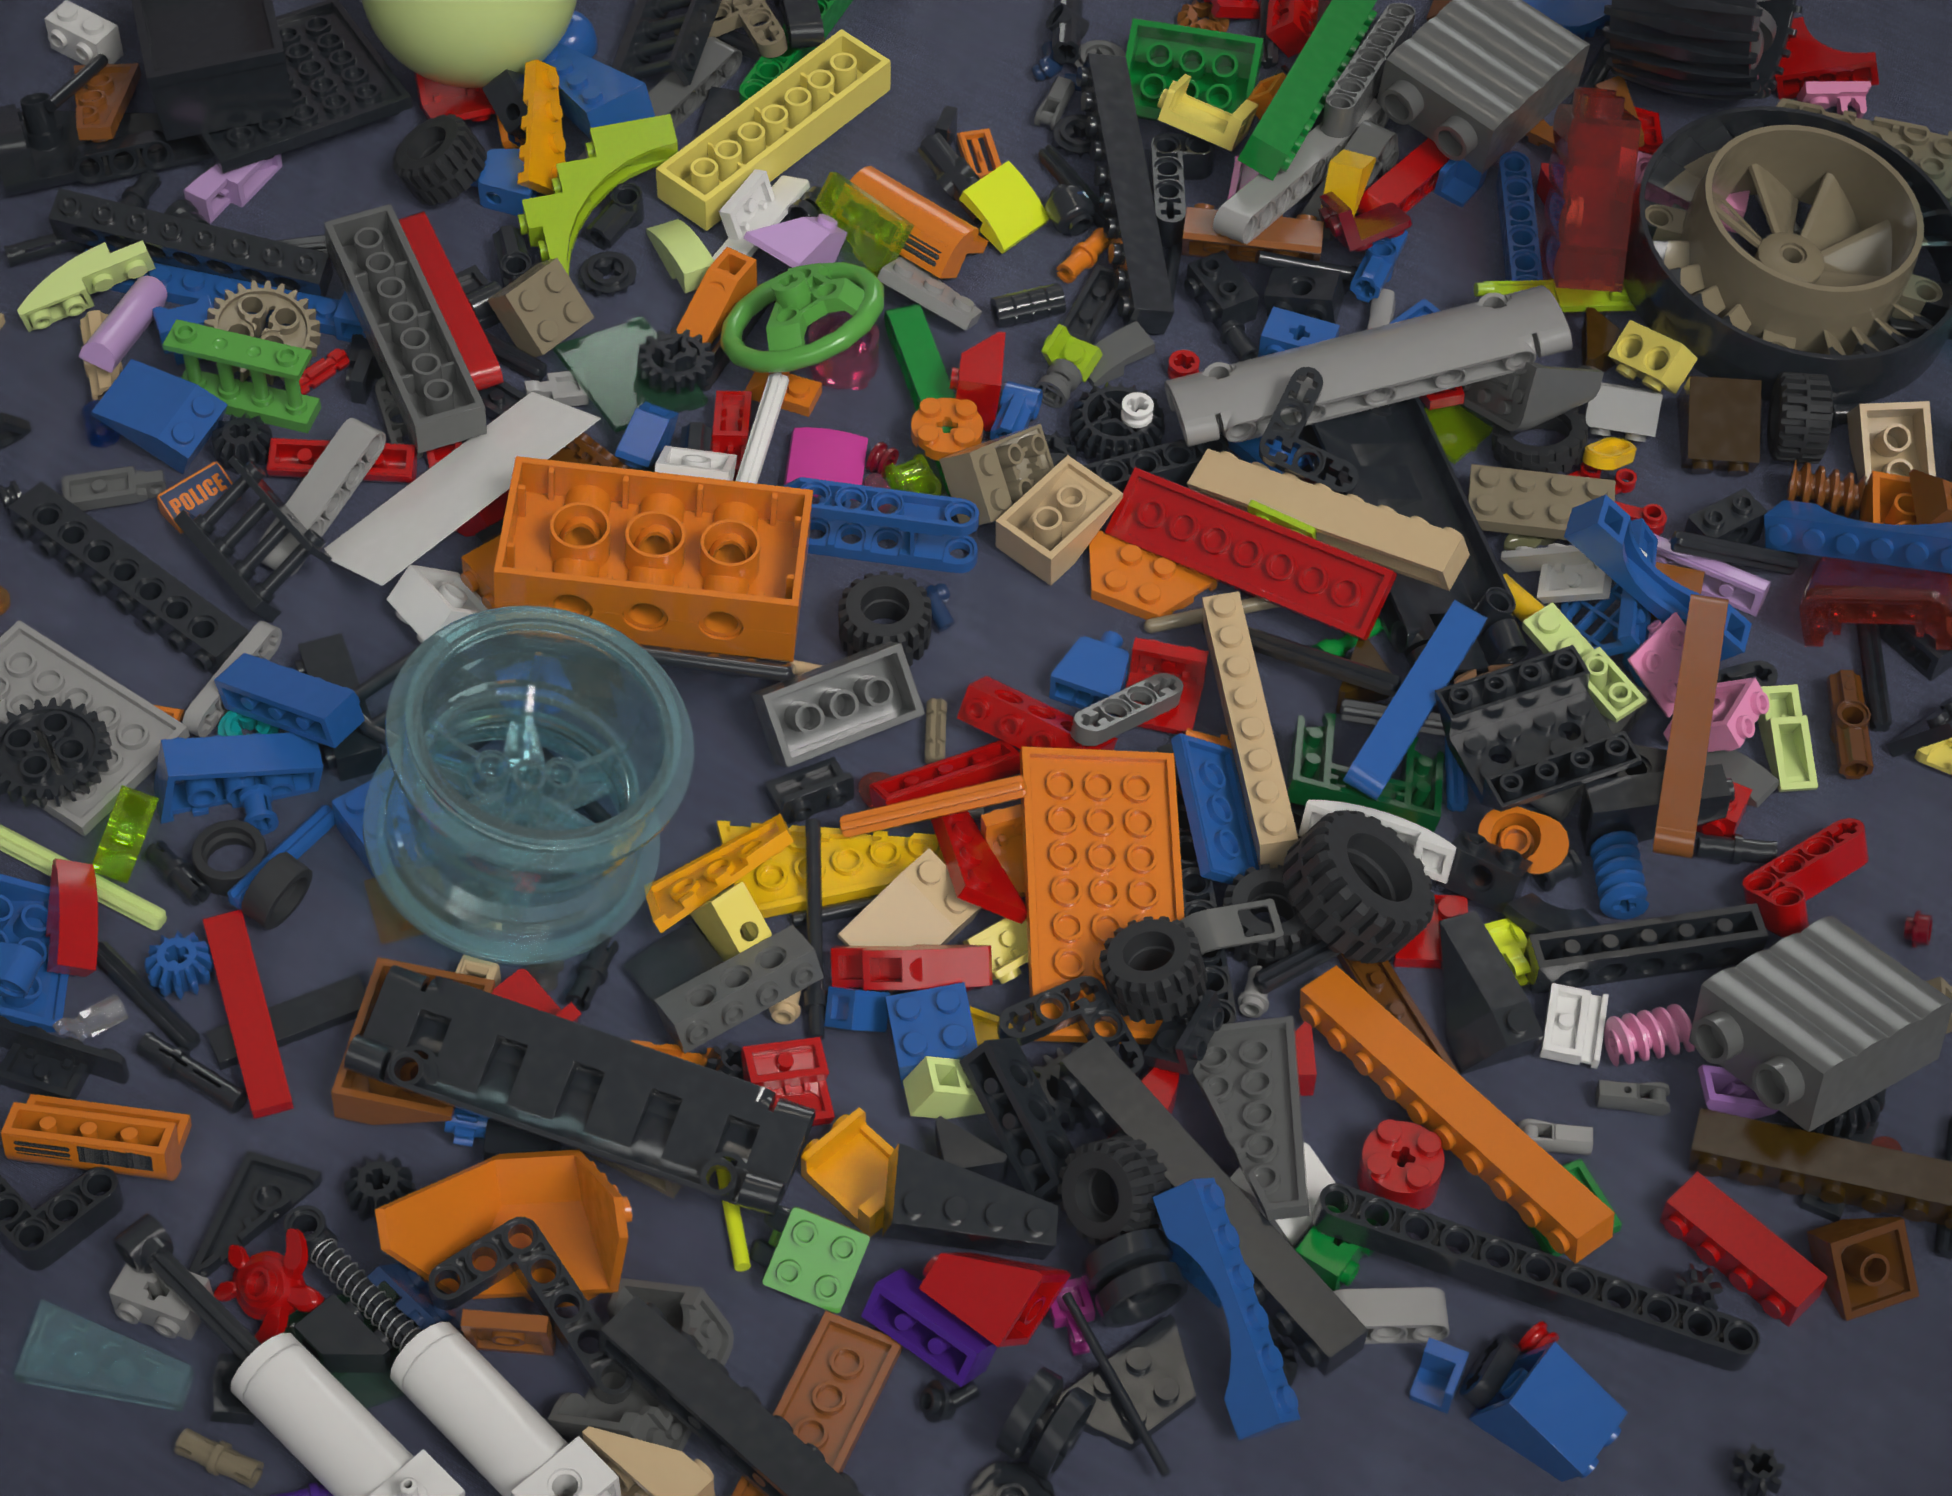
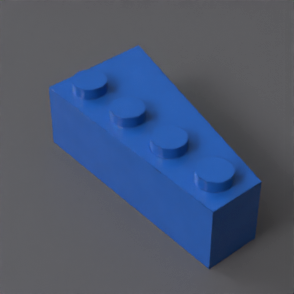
(216, 768)

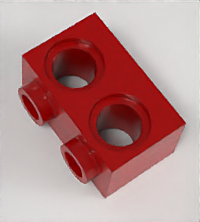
(1291, 23)

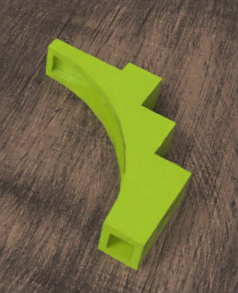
(612, 158)

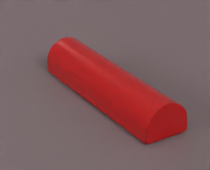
(298, 456)
(959, 771)

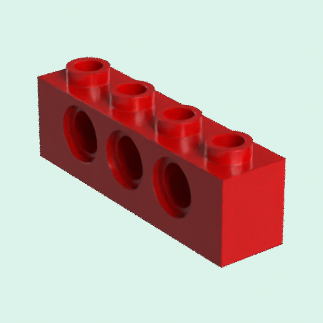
(1019, 717)

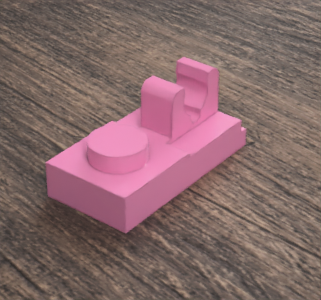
(1837, 94)

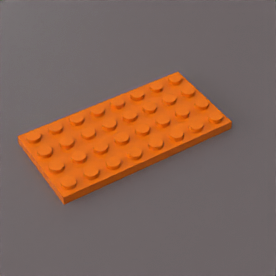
(1095, 857)

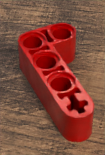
(1803, 872)

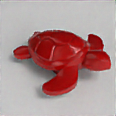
(271, 1284)

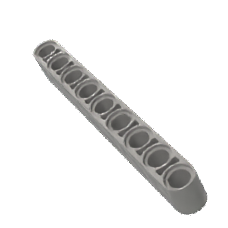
(1266, 200)

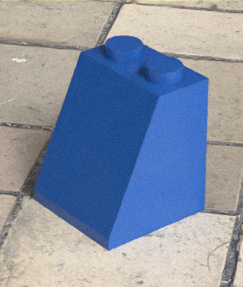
(1552, 1413)

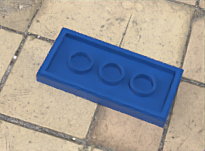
(1214, 808)

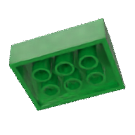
(1220, 65)

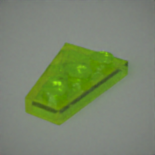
(871, 227)

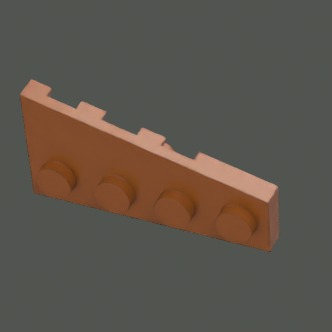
(105, 100)

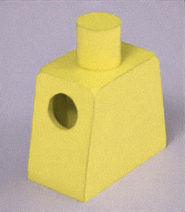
(732, 921)

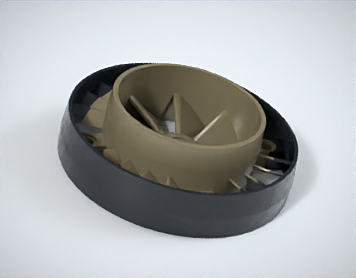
(1801, 294)

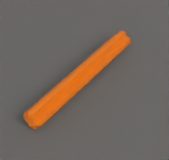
(933, 806)

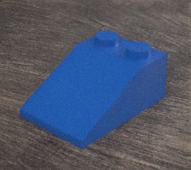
(161, 413)

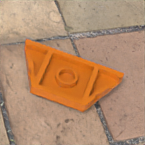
(1140, 580)

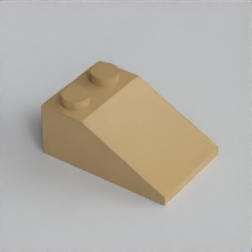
(1891, 438)
(1056, 519)
(912, 909)
(649, 1467)

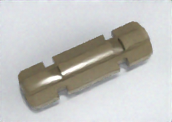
(935, 730)

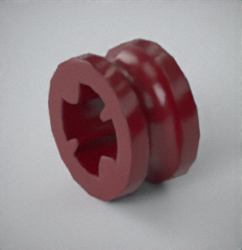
(881, 457)

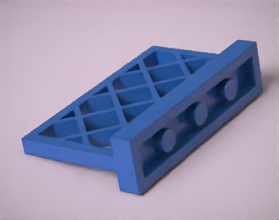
(1630, 618)

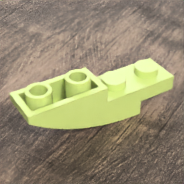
(69, 287)
(1607, 685)

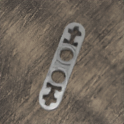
(208, 707)

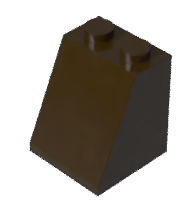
(1720, 425)

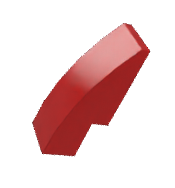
(72, 919)

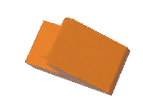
(800, 394)

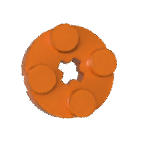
(942, 412)

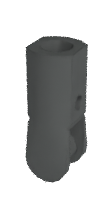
(1055, 102)
(1627, 1096)

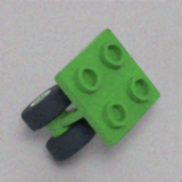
(810, 1257)

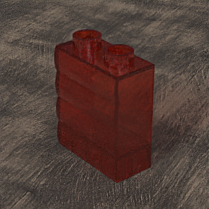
(1590, 191)

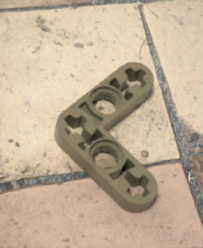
(747, 14)

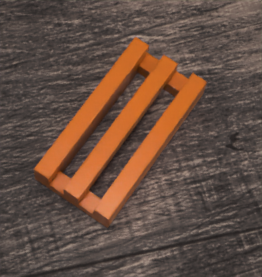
(990, 147)

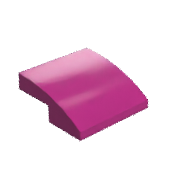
(826, 456)

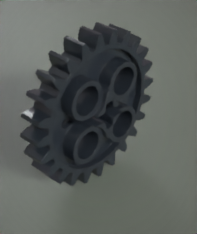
(72, 738)

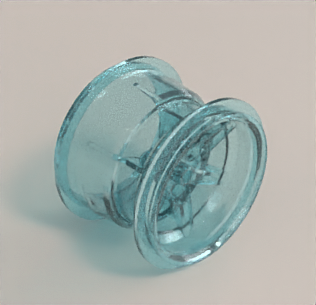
(515, 864)

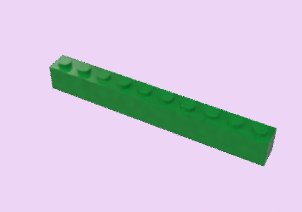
(1307, 86)

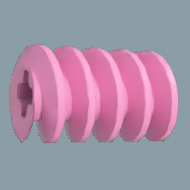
(1647, 1032)

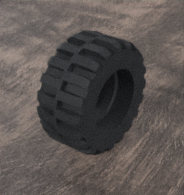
(1358, 886)

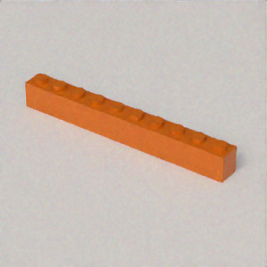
(1459, 1114)

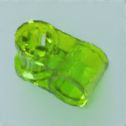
(914, 477)

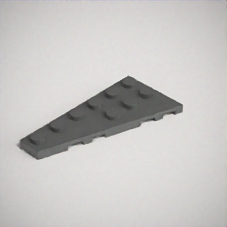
(1256, 1100)

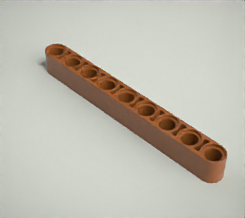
(1690, 727)

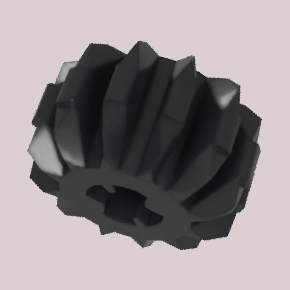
(242, 438)
(364, 1183)

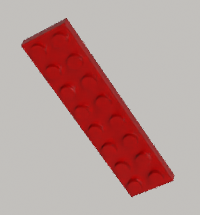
(1251, 554)

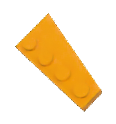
(543, 128)
(708, 875)

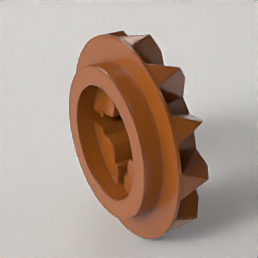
(1190, 13)

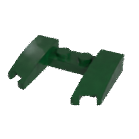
(1315, 777)

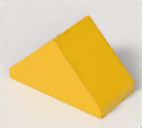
(1348, 177)

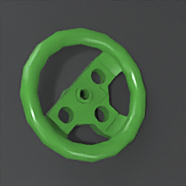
(802, 298)

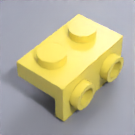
(1008, 947)

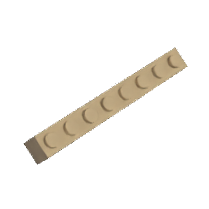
(1341, 521)
(1249, 728)

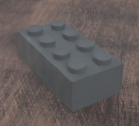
(837, 704)

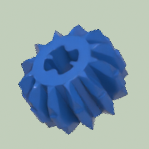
(179, 965)

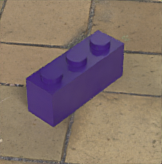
(927, 1328)

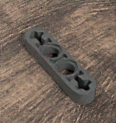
(1122, 703)

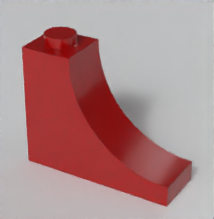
(1818, 63)

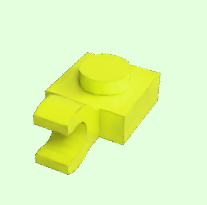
(1512, 944)

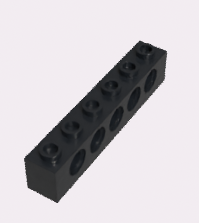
(1645, 947)

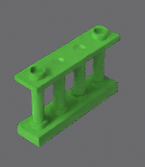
(228, 349)

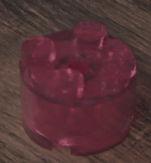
(851, 367)

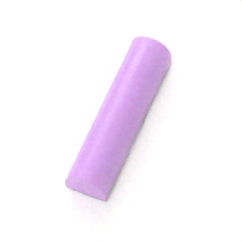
(124, 324)
(1720, 580)

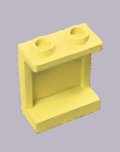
(1204, 119)

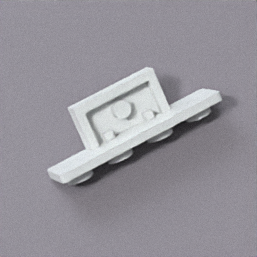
(758, 206)
(1564, 572)

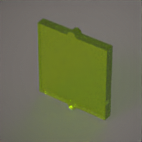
(1457, 430)

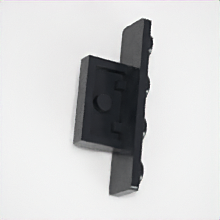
(53, 1064)

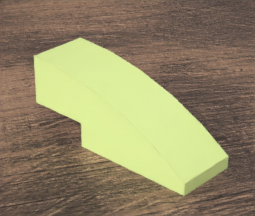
(681, 253)
(1787, 739)

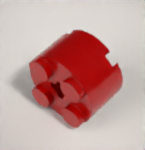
(1402, 1163)

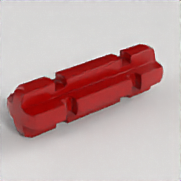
(323, 370)

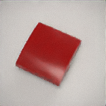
(792, 1071)

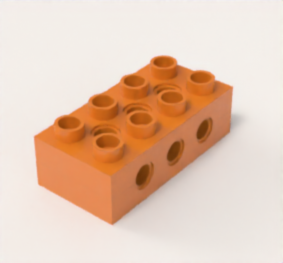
(658, 555)

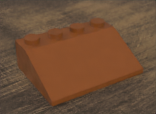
(379, 1103)

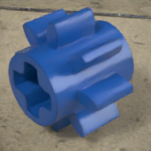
(466, 1127)

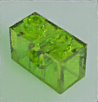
(124, 834)

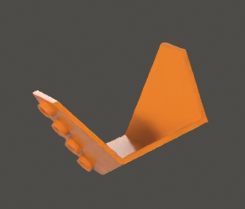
(556, 1189)

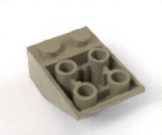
(998, 471)

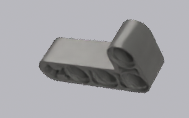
(1367, 140)

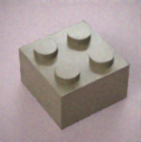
(541, 308)

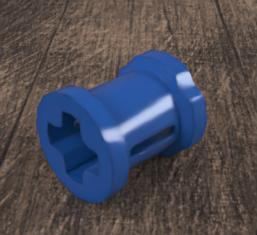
(258, 807)

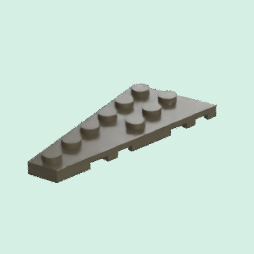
(1926, 149)

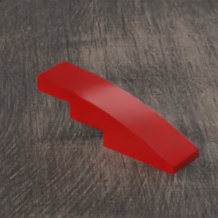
(732, 423)

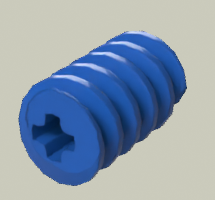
(1619, 875)

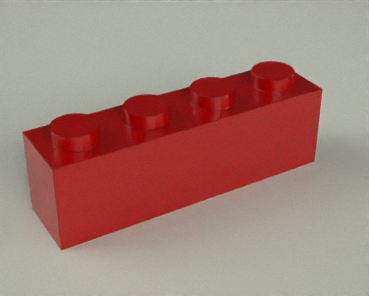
(1742, 1249)

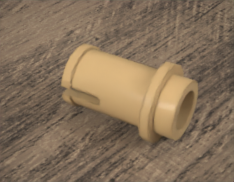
(786, 1010)

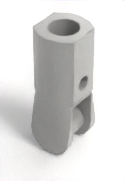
(1382, 309)
(1562, 1137)

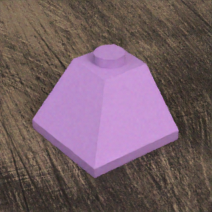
(801, 240)

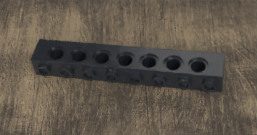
(190, 243)
(126, 577)

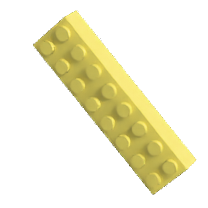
(774, 126)

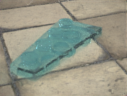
(93, 1360)

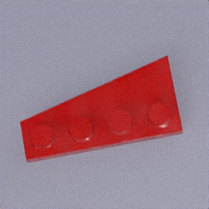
(975, 869)

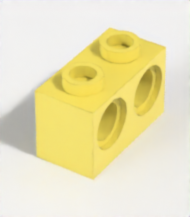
(1644, 354)

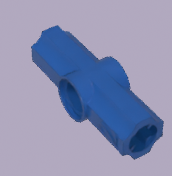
(1377, 267)

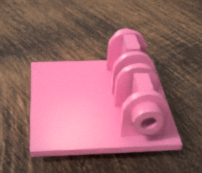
(1659, 660)

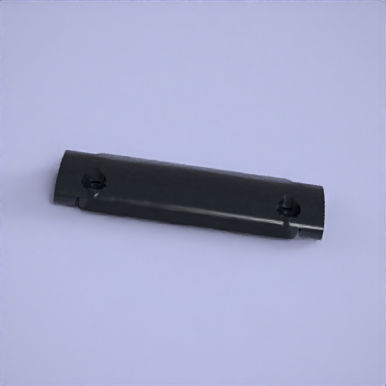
(1408, 471)
(583, 1088)

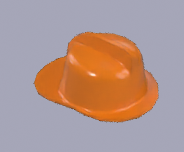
(1530, 834)

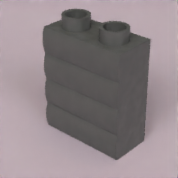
(1481, 77)
(1819, 1022)

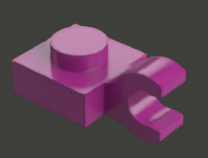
(1061, 1316)

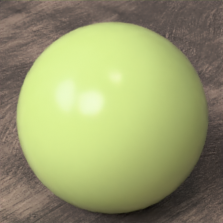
(468, 39)

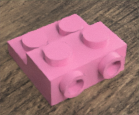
(1734, 713)

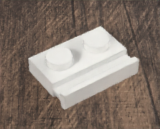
(1574, 1025)

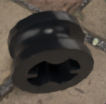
(9, 495)

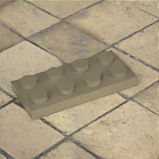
(1530, 500)

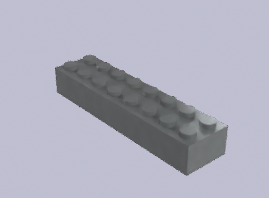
(405, 328)

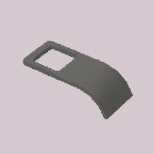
(1222, 926)

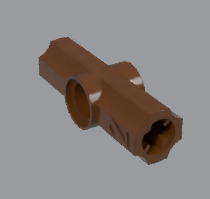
(1849, 724)

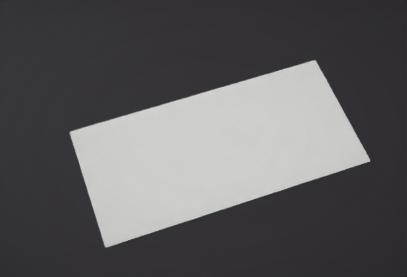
(456, 488)

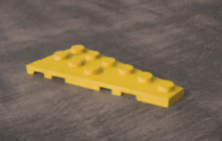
(849, 866)

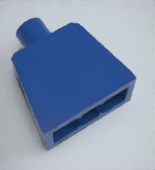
(499, 184)
(1091, 671)

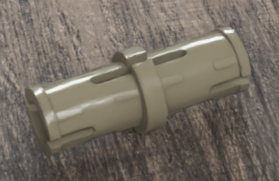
(219, 1458)

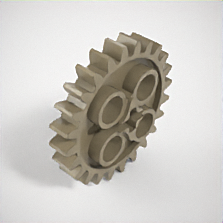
(233, 317)

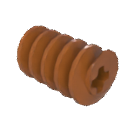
(1826, 489)

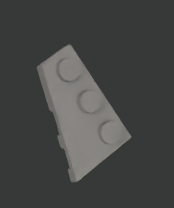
(929, 292)

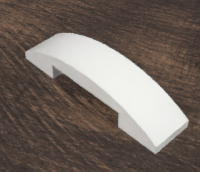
(1431, 848)

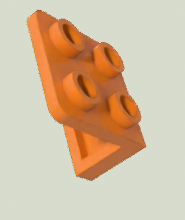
(1005, 837)

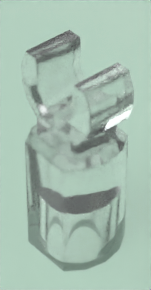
(93, 1019)

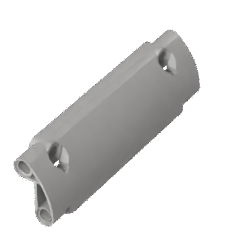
(1373, 366)

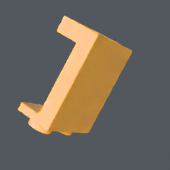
(850, 1170)

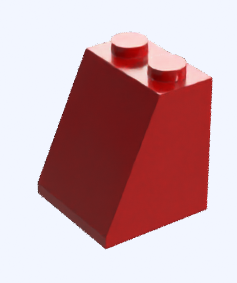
(994, 1294)

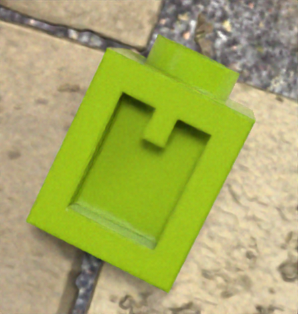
(1064, 346)

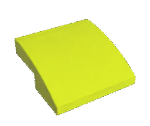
(1005, 207)

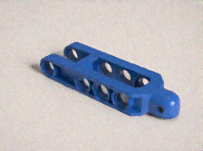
(918, 526)

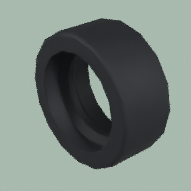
(220, 835)
(277, 890)

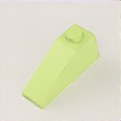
(940, 1089)

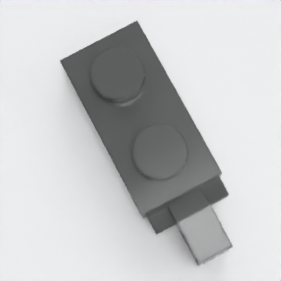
(112, 487)

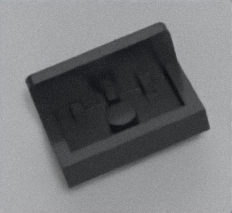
(810, 790)

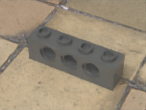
(738, 988)

